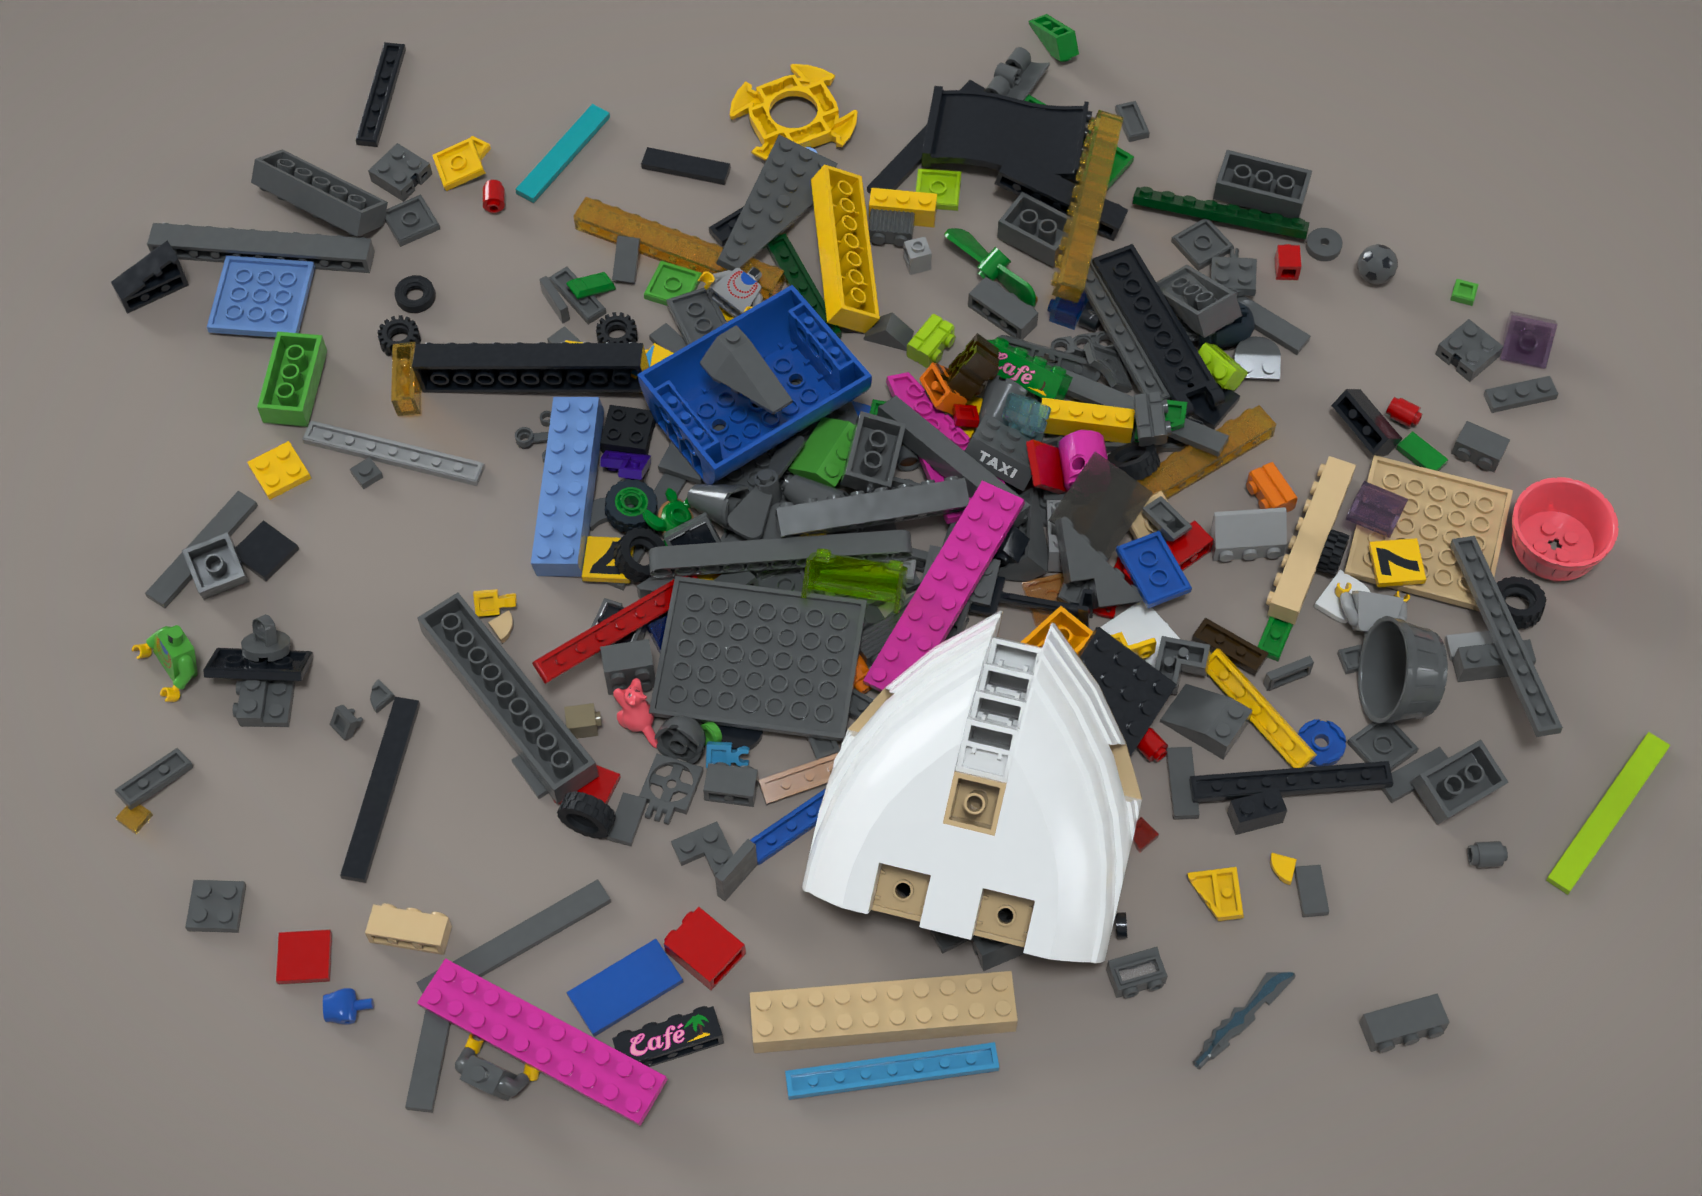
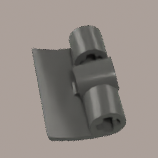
(1017, 75)

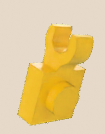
(489, 602)

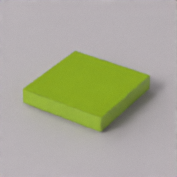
(943, 183)

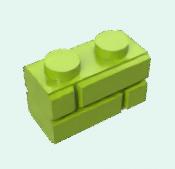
(931, 340)
(1222, 366)

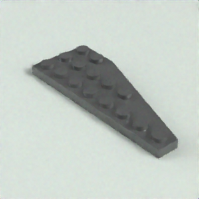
(775, 201)

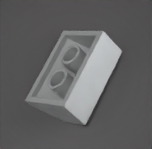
(1249, 534)

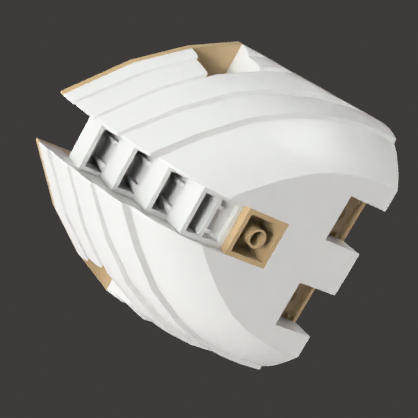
(984, 790)

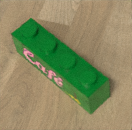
(1031, 371)

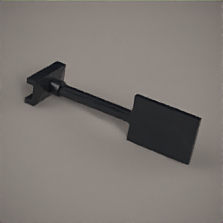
(1081, 610)

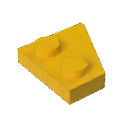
(1219, 891)

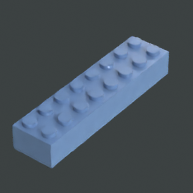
(567, 486)

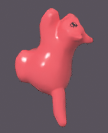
(635, 711)

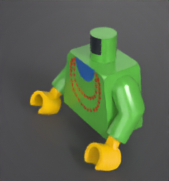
(174, 654)

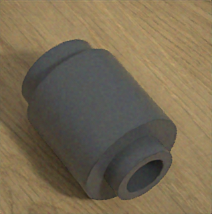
(1487, 854)

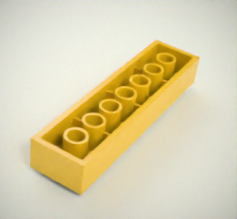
(844, 249)

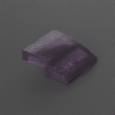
(1377, 509)

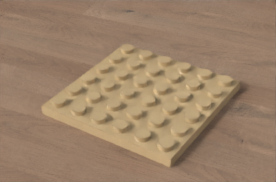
(1436, 512)

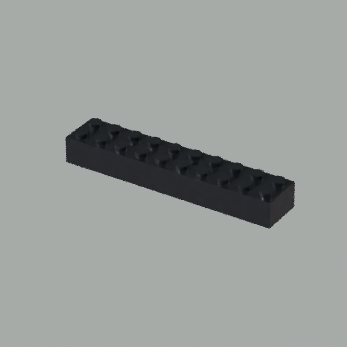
(529, 367)

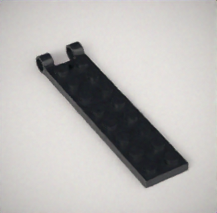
(1156, 327)

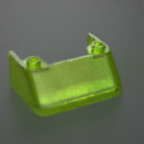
(855, 577)

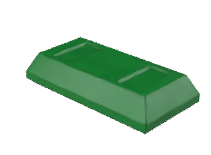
(591, 285)

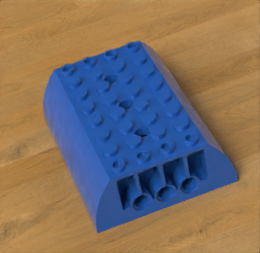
(794, 346)

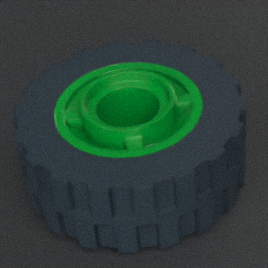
(627, 493)

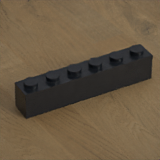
(1022, 176)

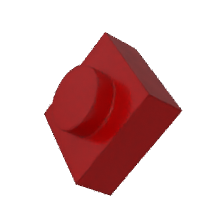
(965, 415)

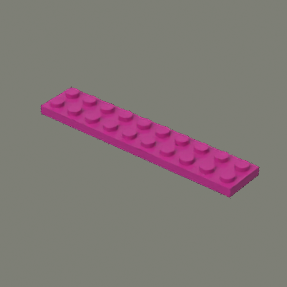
(947, 583)
(543, 1041)

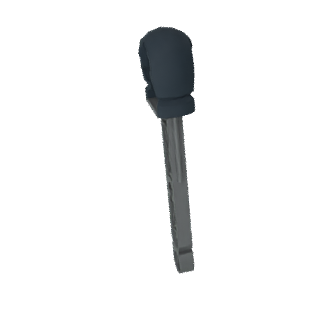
(1227, 336)

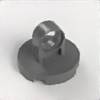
(265, 641)

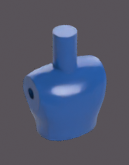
(343, 1005)

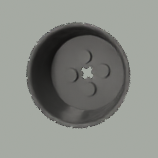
(1401, 671)

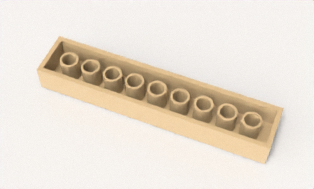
(883, 1012)

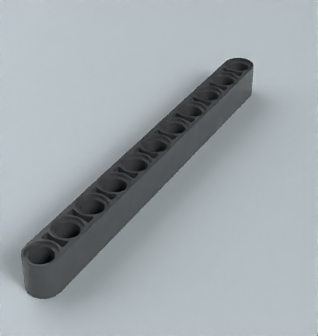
(775, 553)

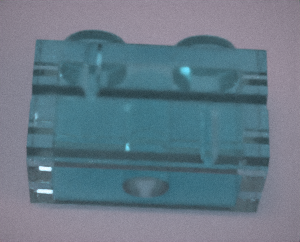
(1025, 414)

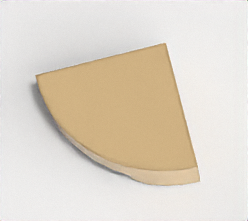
(502, 626)

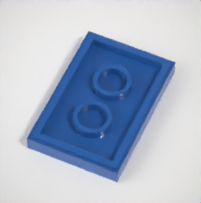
(1153, 569)

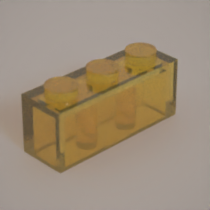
(405, 386)

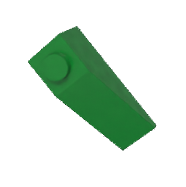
(1056, 37)

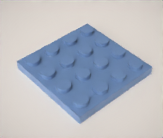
(260, 296)

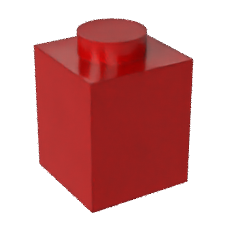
(1288, 262)

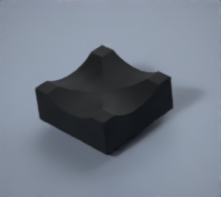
(627, 430)

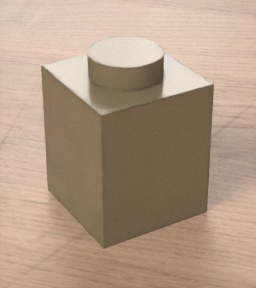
(583, 720)

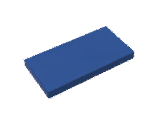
(624, 987)

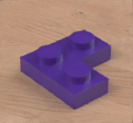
(628, 465)

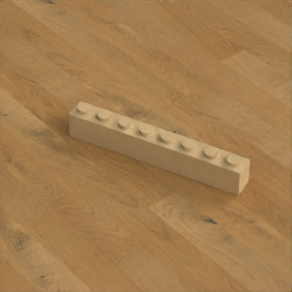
(1308, 544)

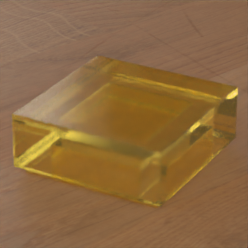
(134, 818)

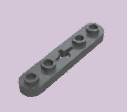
(1065, 360)

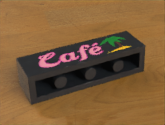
(671, 1038)

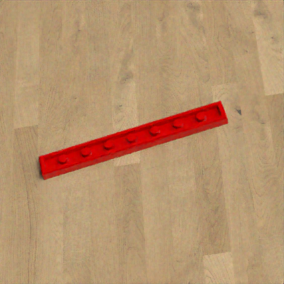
(605, 633)

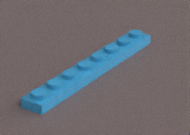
(892, 1070)

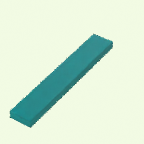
(562, 153)

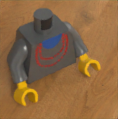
(489, 1076)

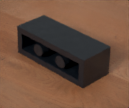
(1366, 422)

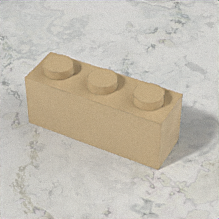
(408, 929)

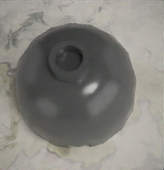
(681, 739)

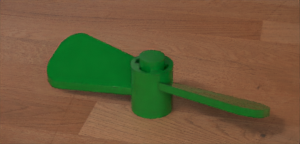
(992, 265)

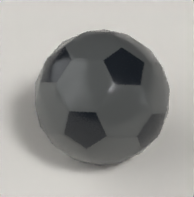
(1377, 264)

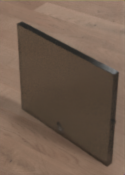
(1102, 503)

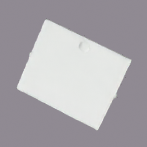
(1140, 625)

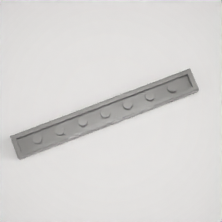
(393, 453)

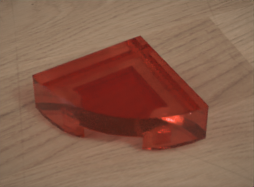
(1143, 835)

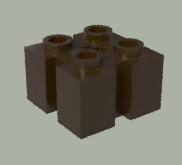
(973, 367)

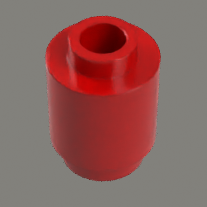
(493, 196)
(1404, 412)
(1152, 746)

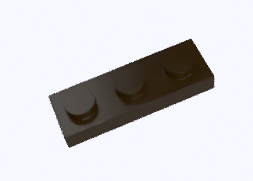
(1234, 647)

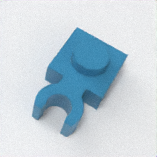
(724, 753)

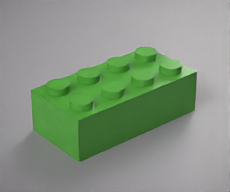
(292, 379)

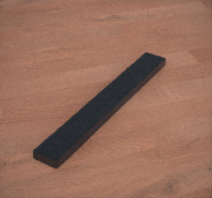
(909, 158)
(1292, 781)
(380, 790)

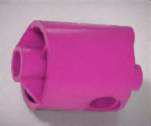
(1076, 450)

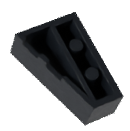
(150, 279)

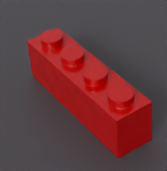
(1187, 548)

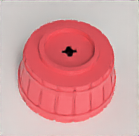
(1573, 516)

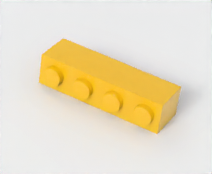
(1070, 416)

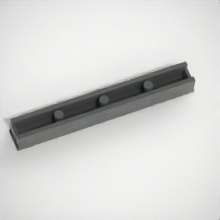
(942, 452)

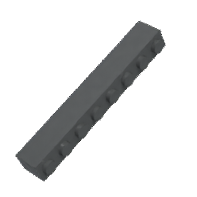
(872, 508)

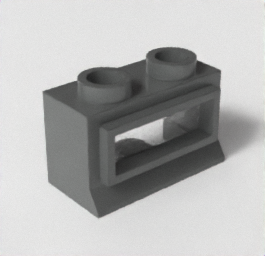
(1136, 973)

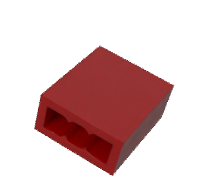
(704, 948)

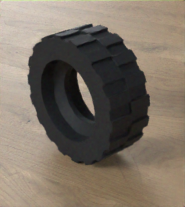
(1135, 460)
(623, 558)
(1530, 592)
(586, 814)

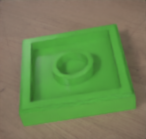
(670, 282)

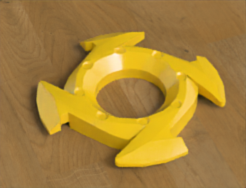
(808, 83)

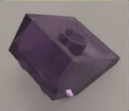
(1528, 339)

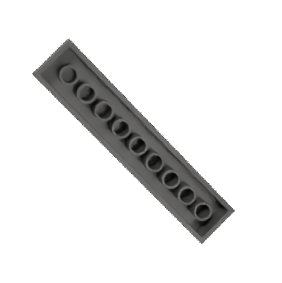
(508, 697)

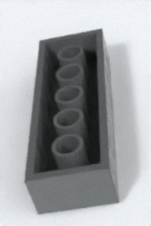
(319, 192)

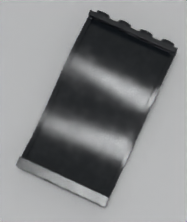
(987, 126)

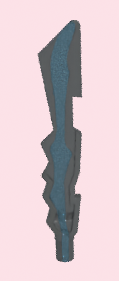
(1242, 1017)

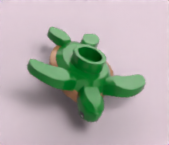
(670, 514)

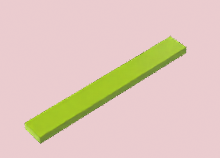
(1608, 813)

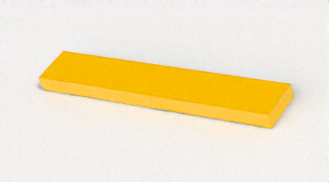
(1263, 714)

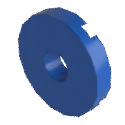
(1331, 734)

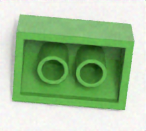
(824, 452)

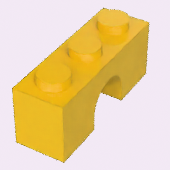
(920, 203)

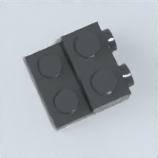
(264, 703)

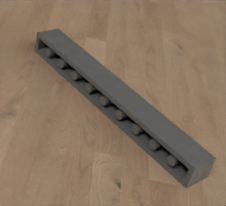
(216, 243)

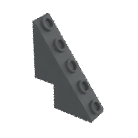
(1084, 563)

